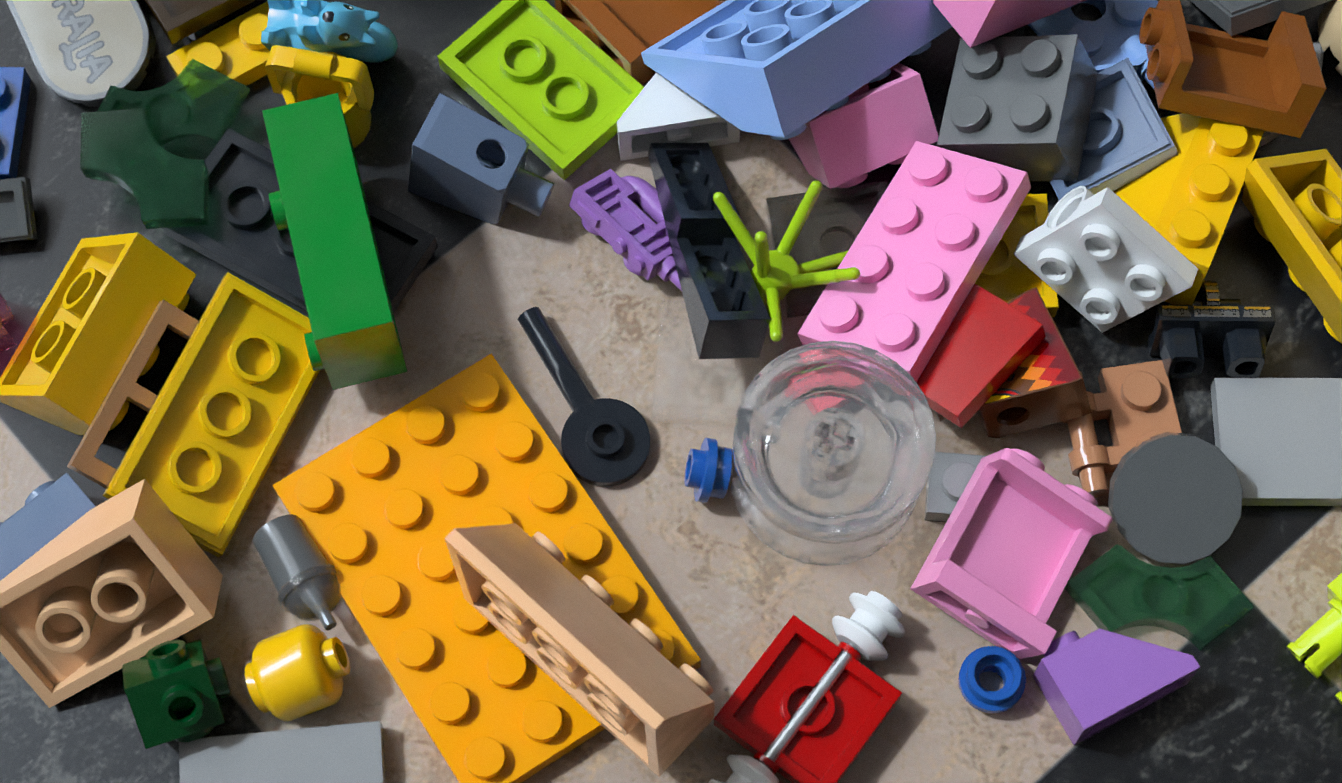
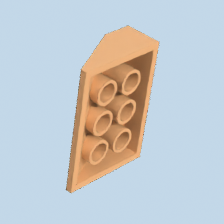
(581, 641)

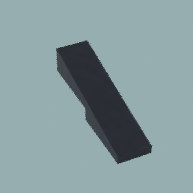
(713, 274)

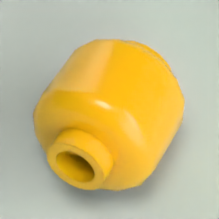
(297, 672)

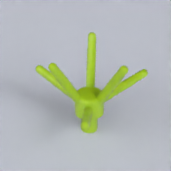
(776, 270)

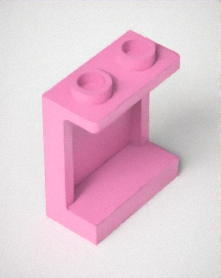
(1010, 551)

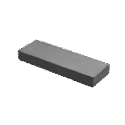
(288, 756)

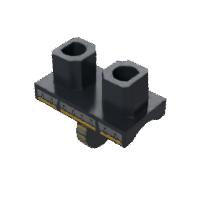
(1211, 329)

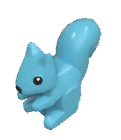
(329, 28)

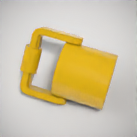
(313, 74)

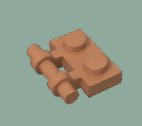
(1137, 407)

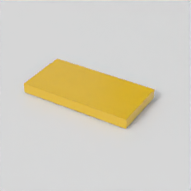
(222, 412)

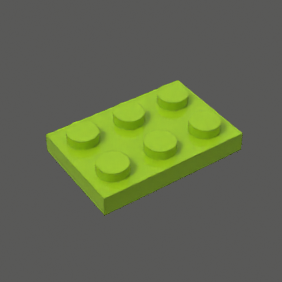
(542, 81)

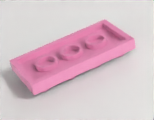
(919, 255)

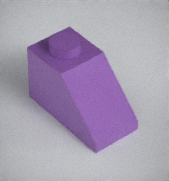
(1107, 678)

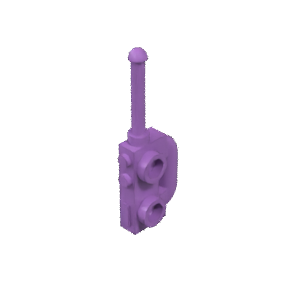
(610, 212)

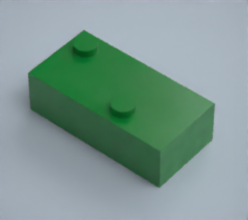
(332, 243)

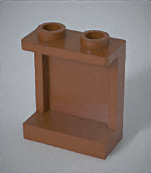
(631, 26)
(1233, 77)

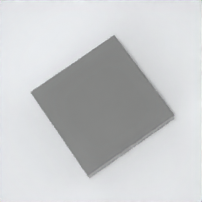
(1282, 438)

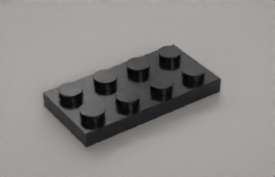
(245, 235)

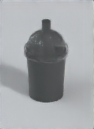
(299, 570)

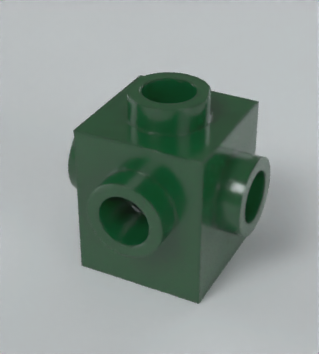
(176, 692)

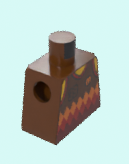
(1044, 386)

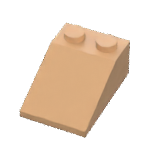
(104, 594)

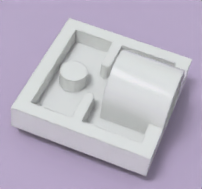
(1104, 258)

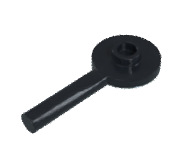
(603, 437)

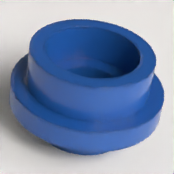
(708, 470)
(998, 661)

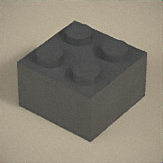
(1021, 104)

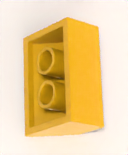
(1196, 189)
(1300, 212)
(91, 328)

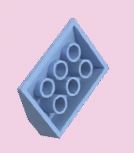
(790, 60)

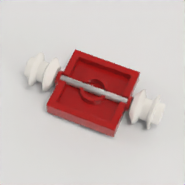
(813, 702)

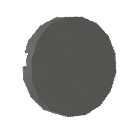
(1175, 498)

